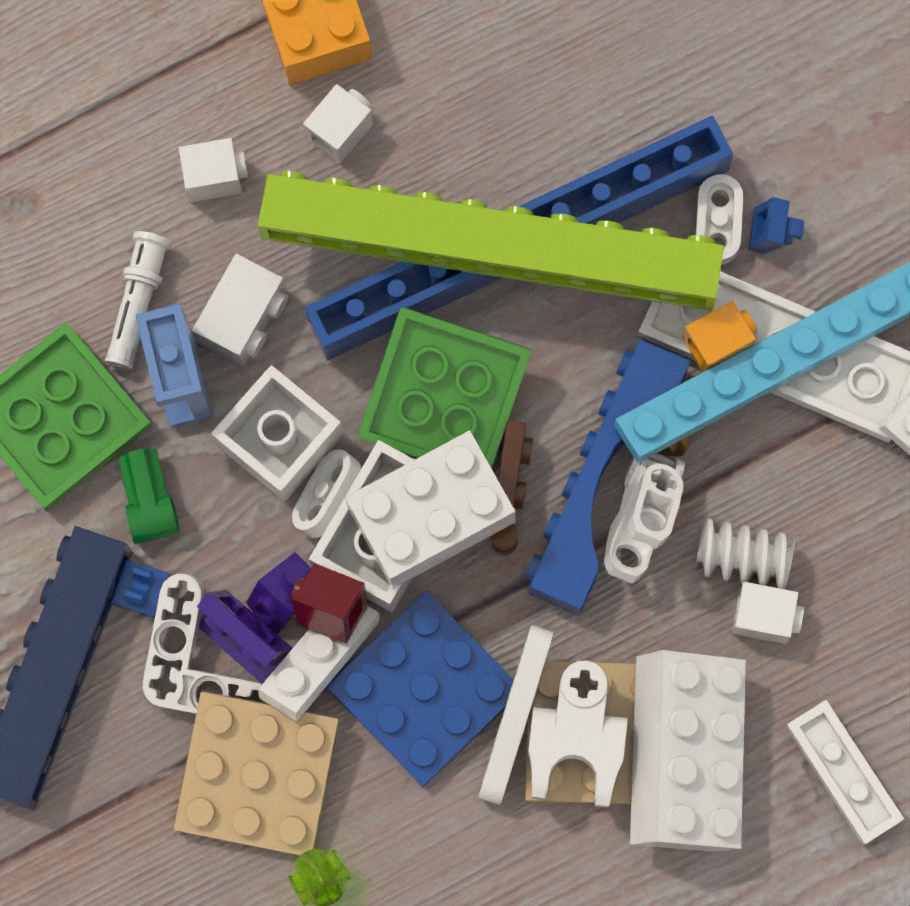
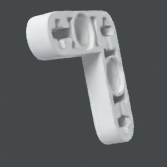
(187, 679)

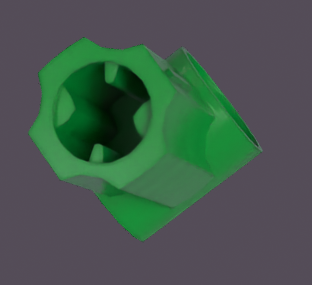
(149, 507)

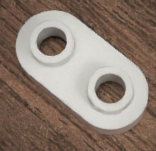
(721, 221)
(325, 492)

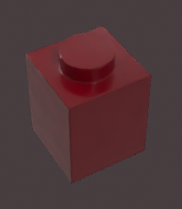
(329, 602)

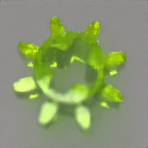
(319, 877)

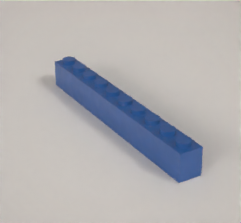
(606, 194)

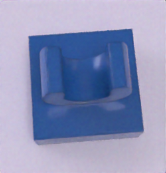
(773, 227)
(139, 588)

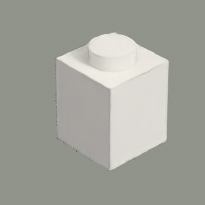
(339, 122)
(212, 169)
(767, 613)

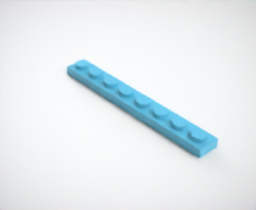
(766, 365)

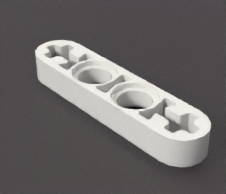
(515, 714)

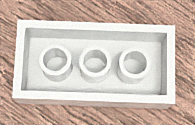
(688, 751)

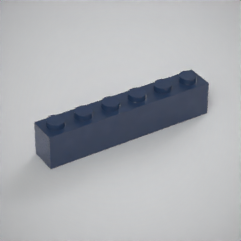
(56, 661)

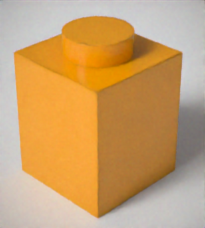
(719, 335)

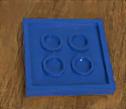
(423, 689)

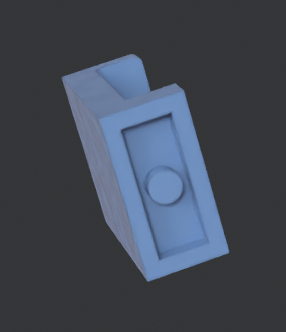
(174, 365)

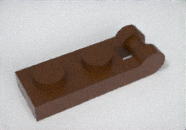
(516, 451)

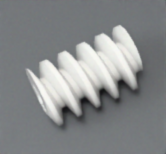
(744, 554)

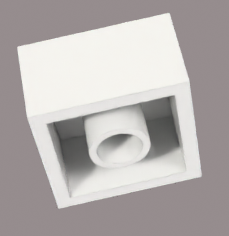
(277, 433)

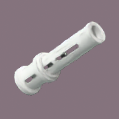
(141, 280)

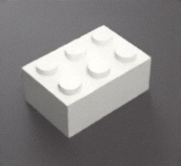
(431, 509)
(343, 545)

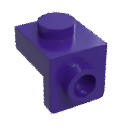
(273, 592)

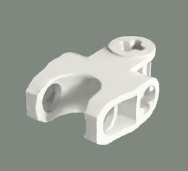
(645, 513)
(579, 732)

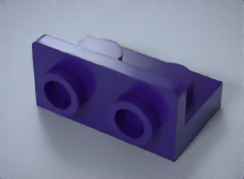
(242, 634)

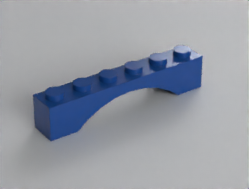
(570, 562)

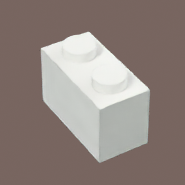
(241, 310)

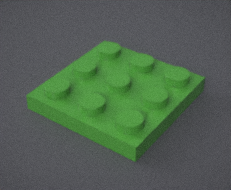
(441, 384)
(63, 417)

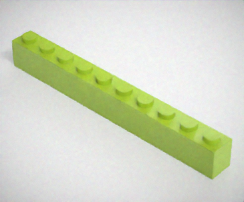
(491, 240)

